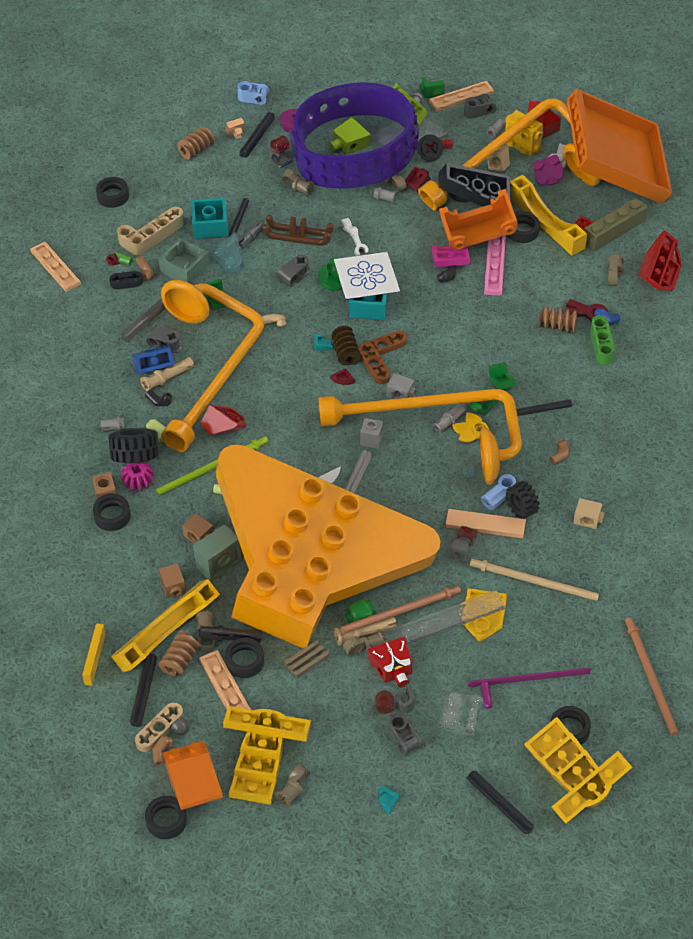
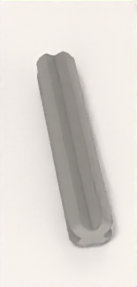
(358, 471)

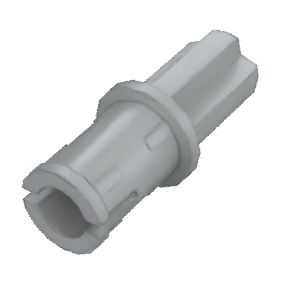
(448, 418)

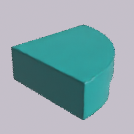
(322, 343)
(388, 798)

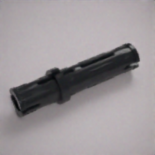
(221, 633)

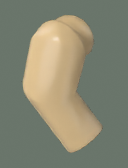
(272, 318)

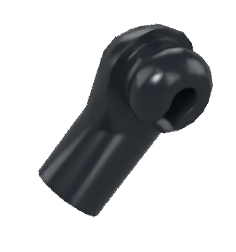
(447, 275)
(164, 400)

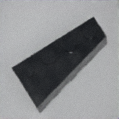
(472, 184)

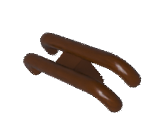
(297, 233)

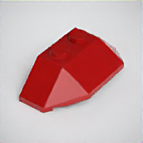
(662, 263)

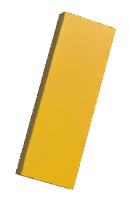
(94, 654)

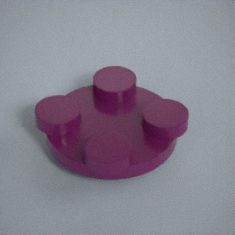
(287, 119)
(548, 170)

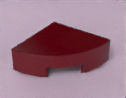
(342, 377)

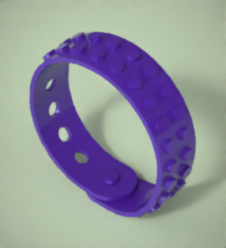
(360, 168)

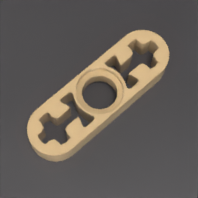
(158, 719)

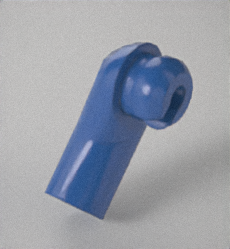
(614, 318)

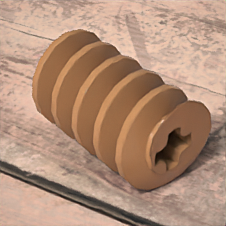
(195, 142)
(558, 318)
(178, 653)

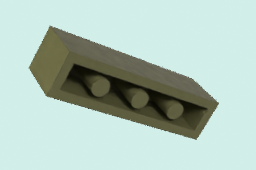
(616, 224)

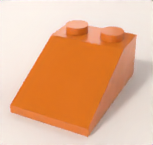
(192, 775)

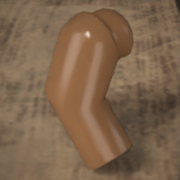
(147, 271)
(562, 452)
(163, 743)

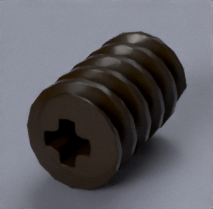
(346, 345)

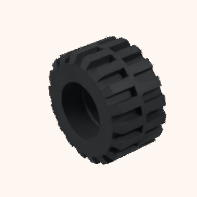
(133, 445)

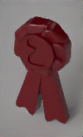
(582, 309)

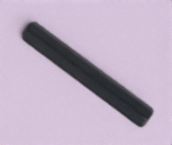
(257, 134)
(143, 690)
(500, 802)

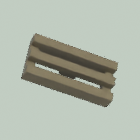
(320, 649)

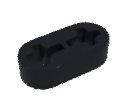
(126, 280)

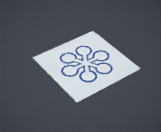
(366, 275)

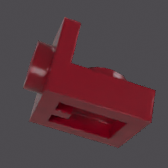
(417, 178)

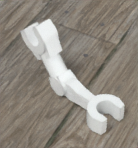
(348, 228)

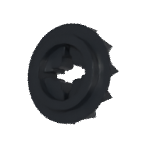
(437, 147)

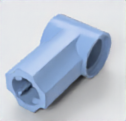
(497, 494)

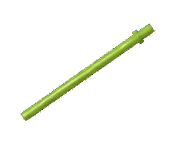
(255, 444)

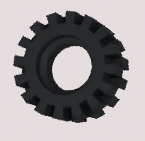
(522, 499)

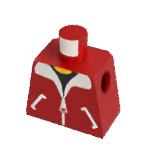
(392, 661)

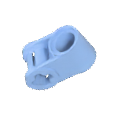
(251, 92)

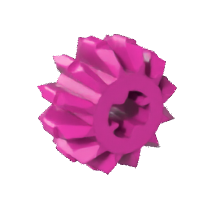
(137, 475)

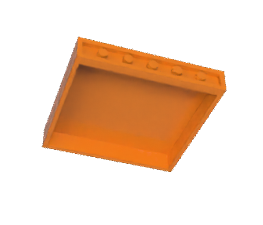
(618, 146)

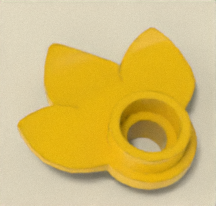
(469, 430)

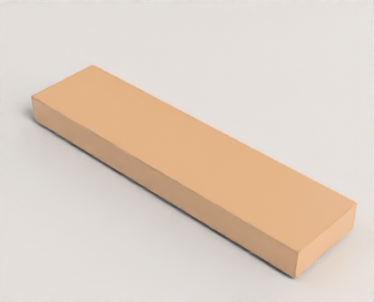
(459, 96)
(55, 266)
(486, 523)
(223, 681)

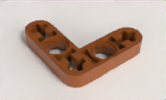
(375, 352)

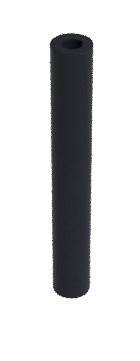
(239, 216)
(544, 407)

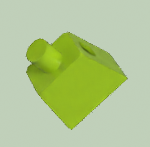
(350, 137)

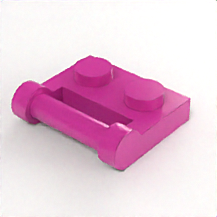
(446, 256)

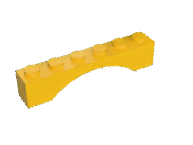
(567, 235)
(153, 634)

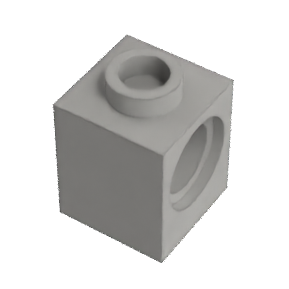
(400, 387)
(371, 433)

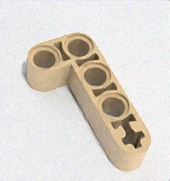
(152, 233)

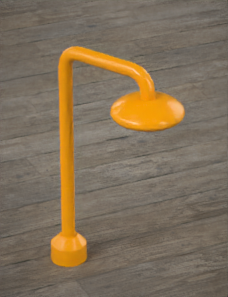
(436, 197)
(190, 306)
(333, 410)

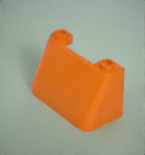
(479, 224)

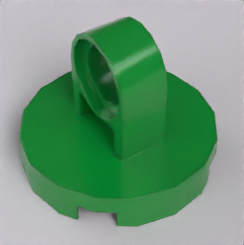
(329, 276)

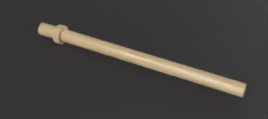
(484, 565)

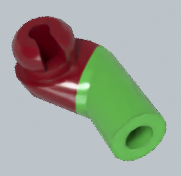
(118, 258)

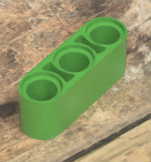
(602, 340)

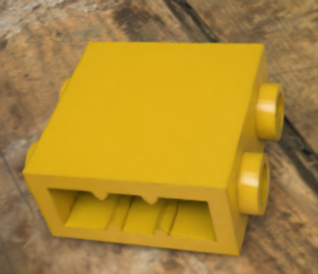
(529, 139)

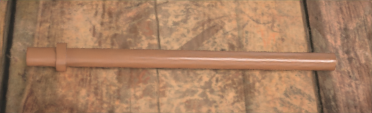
(445, 593)
(634, 631)

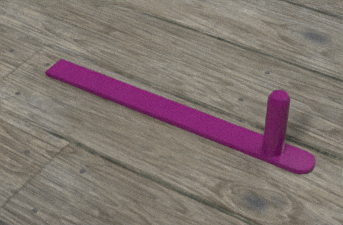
(484, 683)

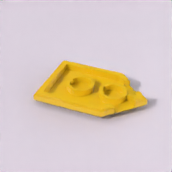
(486, 625)

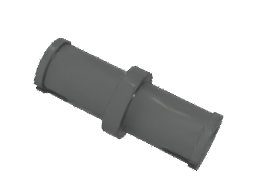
(250, 234)

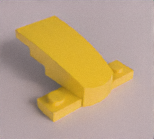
(261, 750)
(574, 769)

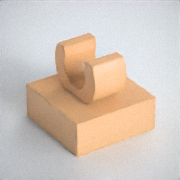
(235, 127)

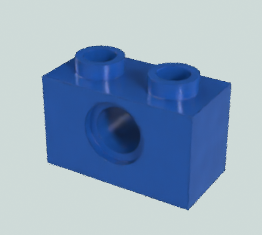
(152, 359)

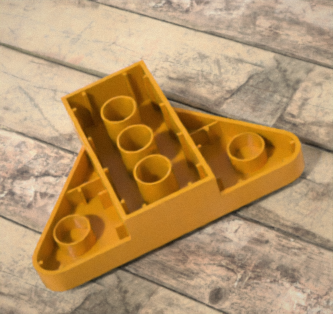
(310, 543)

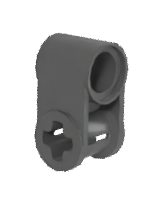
(477, 106)
(294, 270)
(163, 336)
(405, 736)

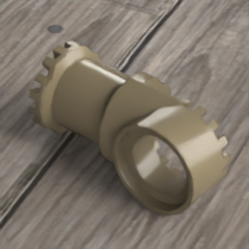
(397, 181)
(297, 182)
(615, 269)
(205, 619)
(355, 644)
(293, 786)

